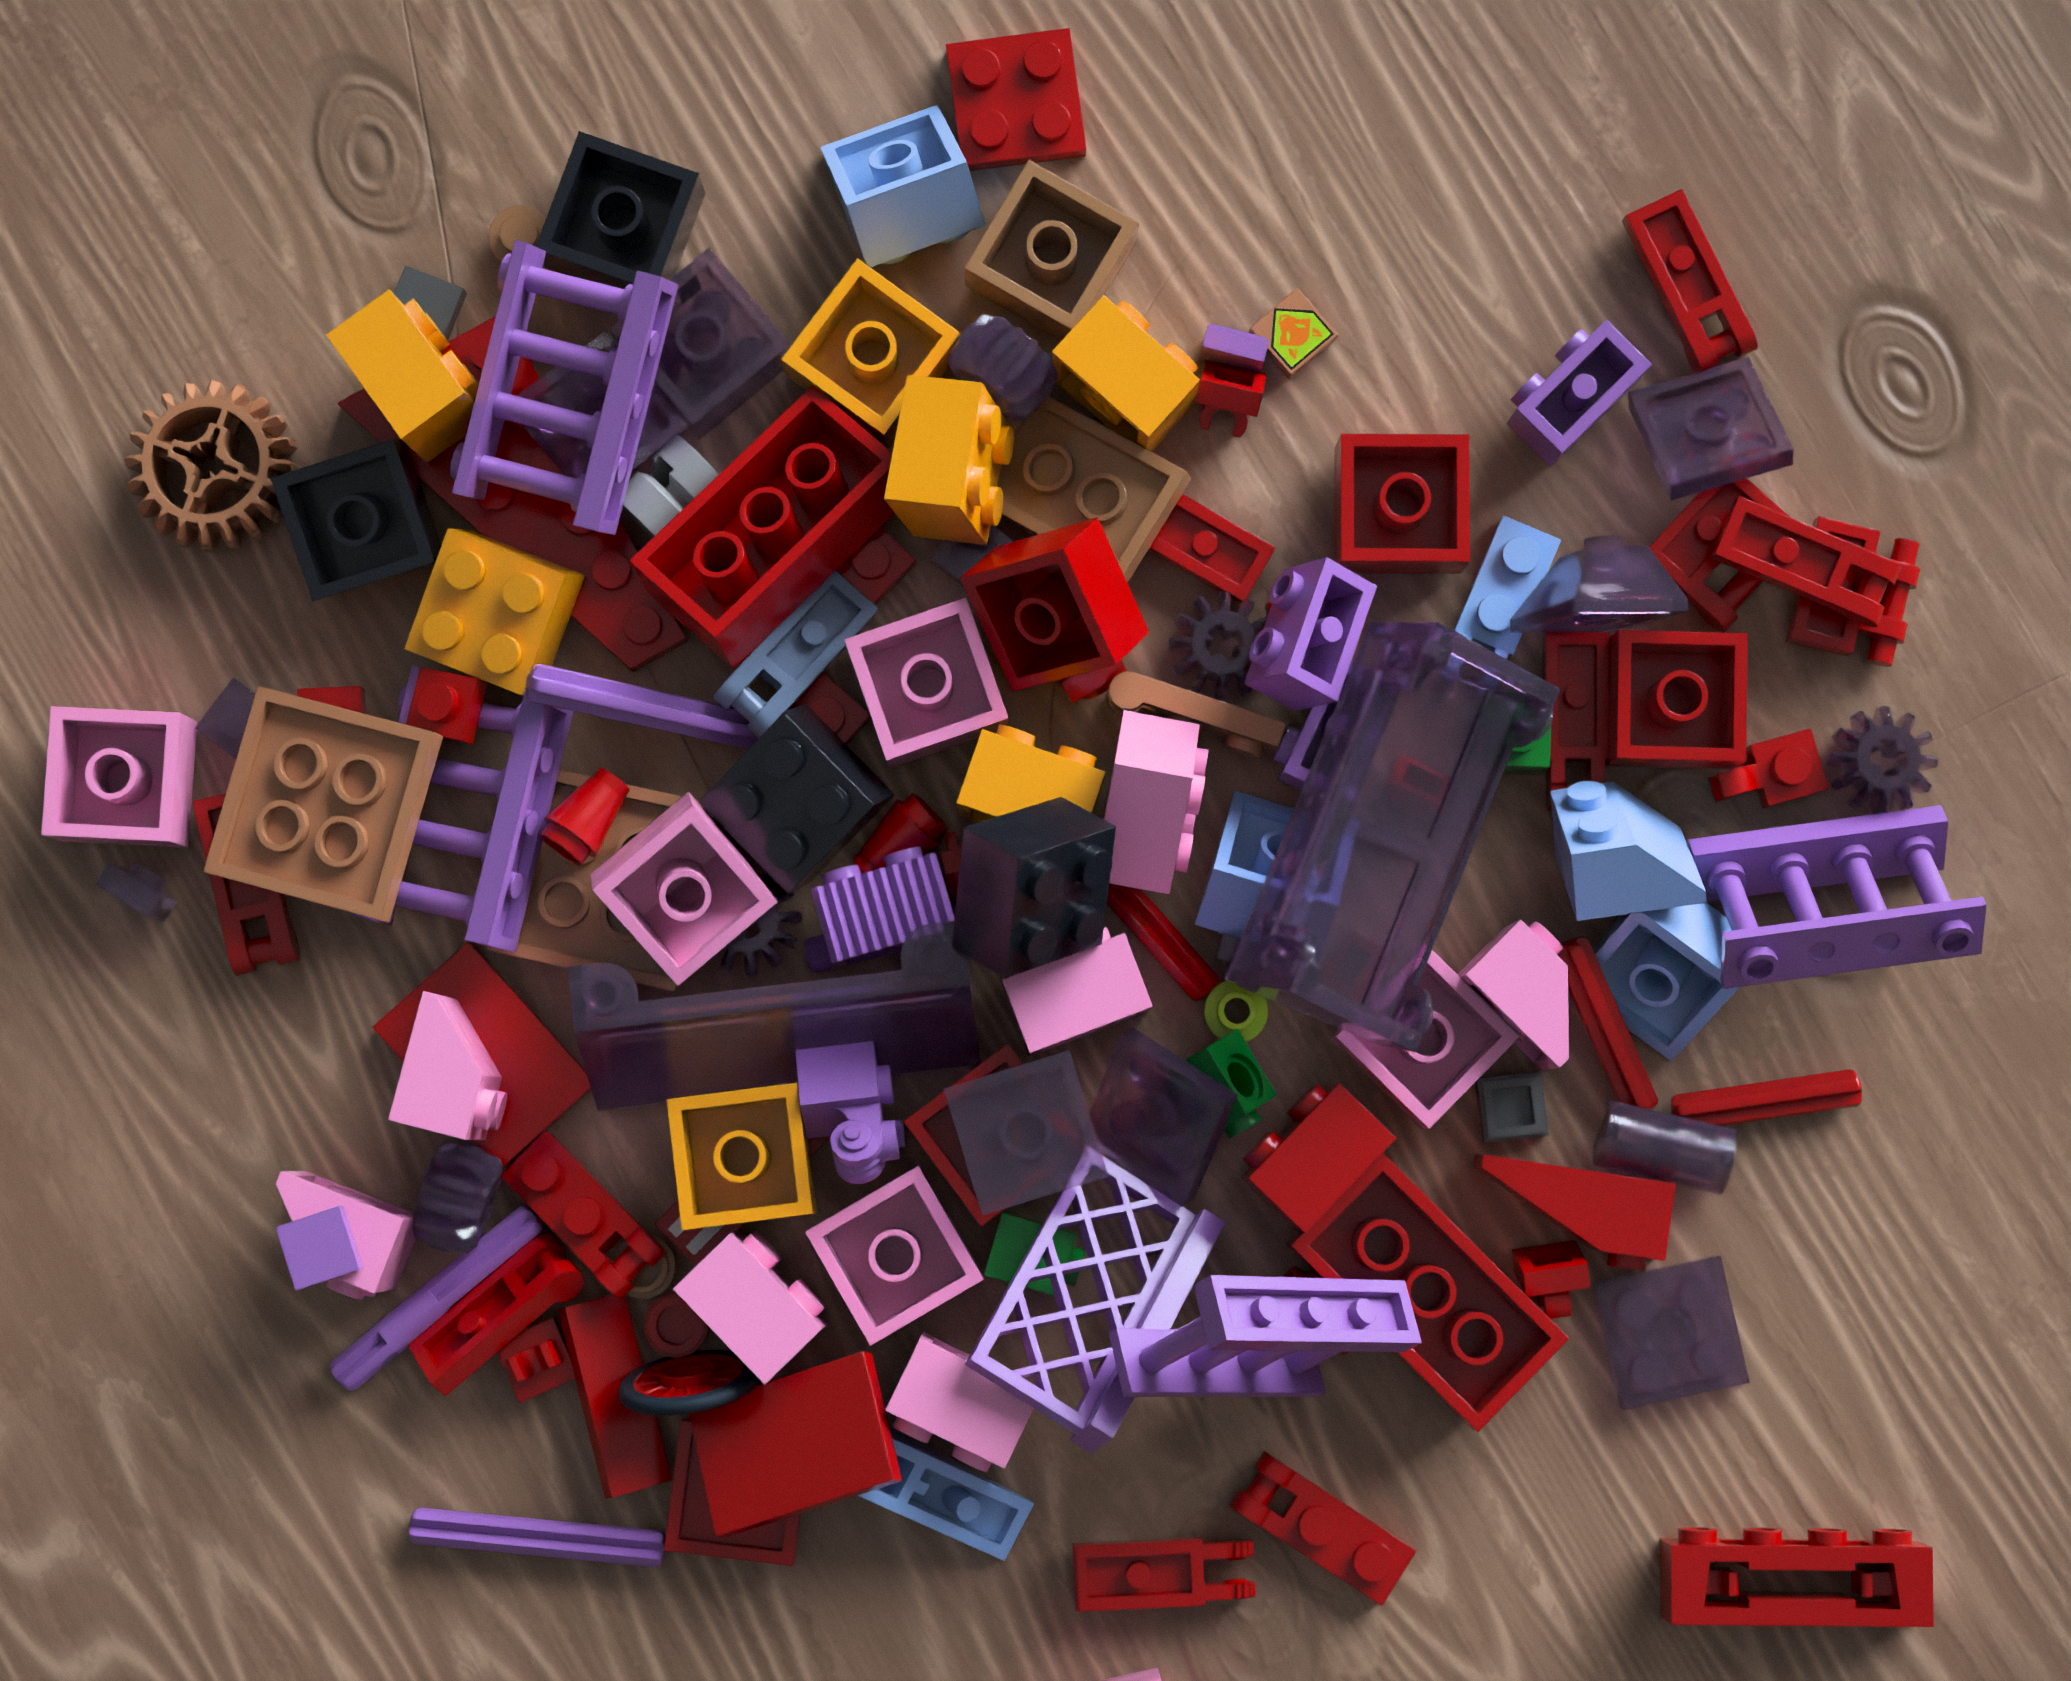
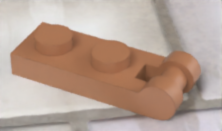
(1245, 730)

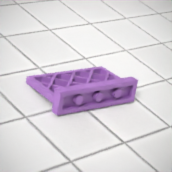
(1153, 1307)

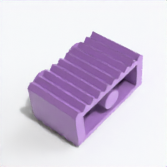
(881, 907)

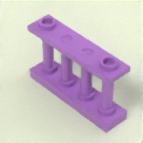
(625, 370)
(513, 843)
(1831, 854)
(1264, 1337)

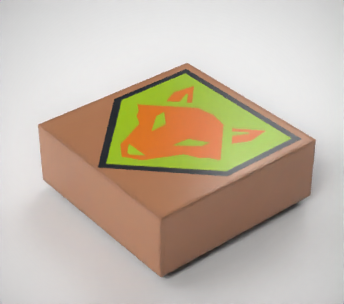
(1294, 333)

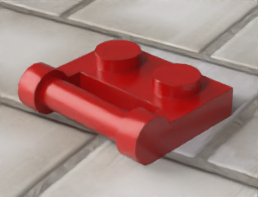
(1688, 545)

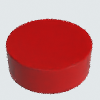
(674, 1327)

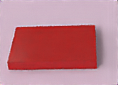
(534, 1065)
(795, 1445)

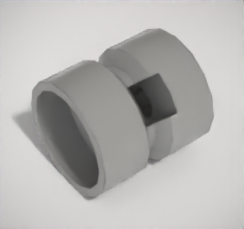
(673, 483)

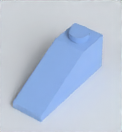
(952, 1498)

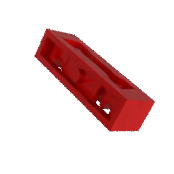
(1903, 1579)

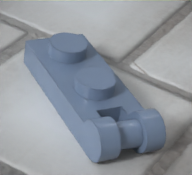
(797, 652)

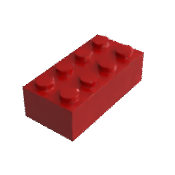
(769, 527)
(1473, 1322)

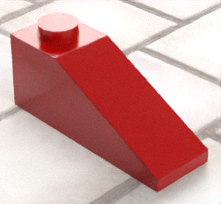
(1597, 1208)

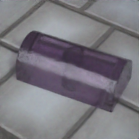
(1665, 1147)

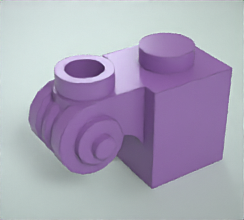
(844, 1100)

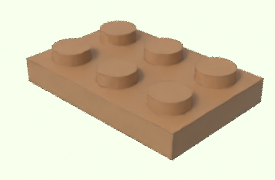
(1080, 470)

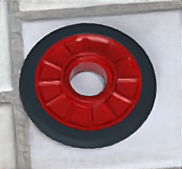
(686, 1383)

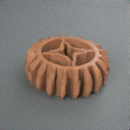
(205, 492)

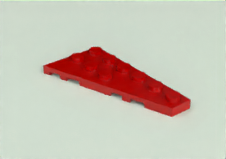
(612, 597)

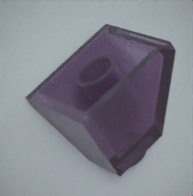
(1601, 591)

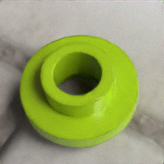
(1216, 1018)

